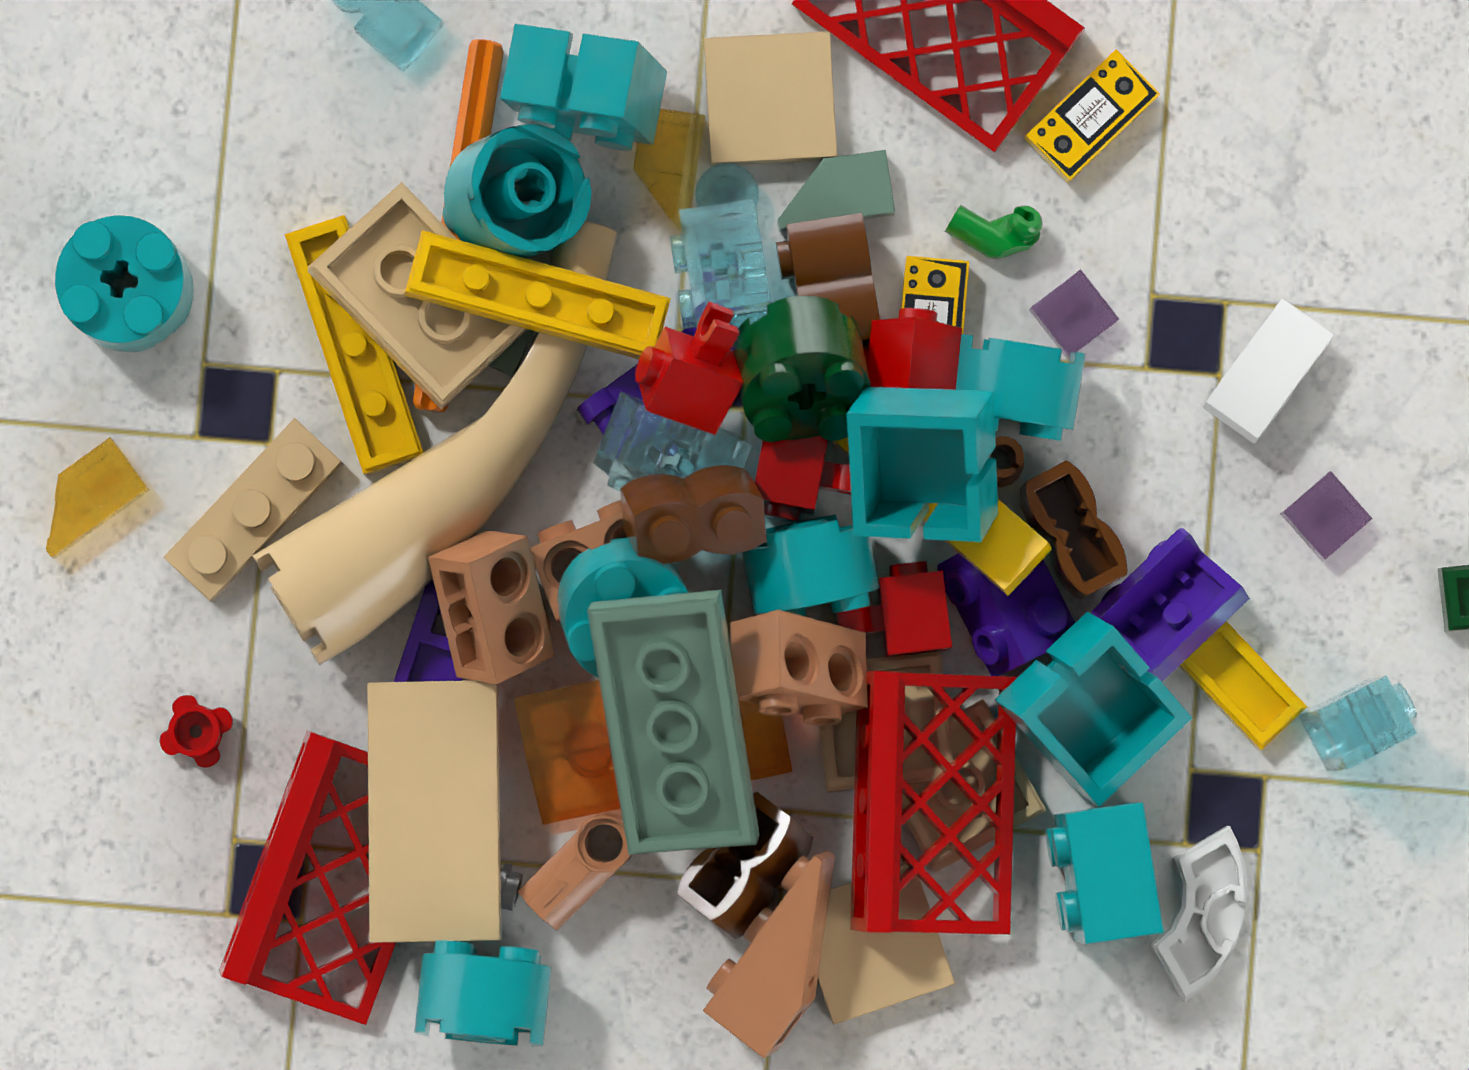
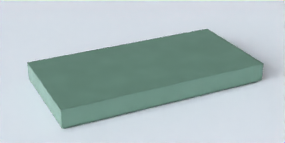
(674, 722)

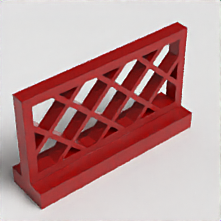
(1034, 18)
(880, 816)
(277, 876)

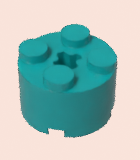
(522, 220)
(104, 252)
(1025, 382)
(809, 567)
(607, 575)
(483, 995)

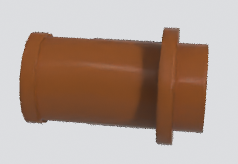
(1016, 456)

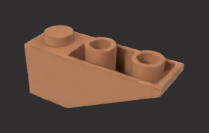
(779, 971)

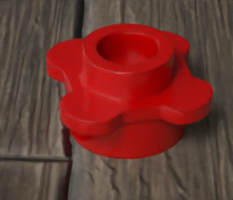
(178, 736)

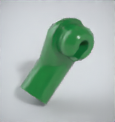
(999, 236)

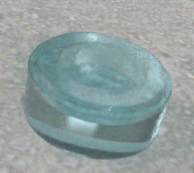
(725, 184)

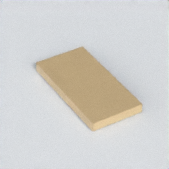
(434, 811)

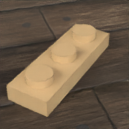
(253, 510)

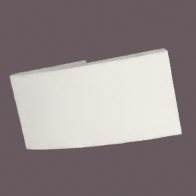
(1268, 371)

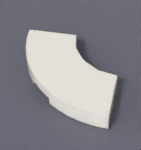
(1207, 915)

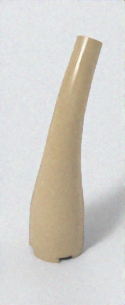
(373, 550)

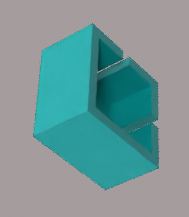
(602, 92)
(918, 451)
(1091, 713)
(1105, 873)

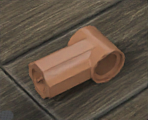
(573, 874)

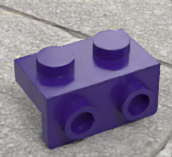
(1171, 603)
(1004, 627)

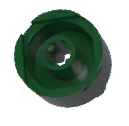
(800, 369)

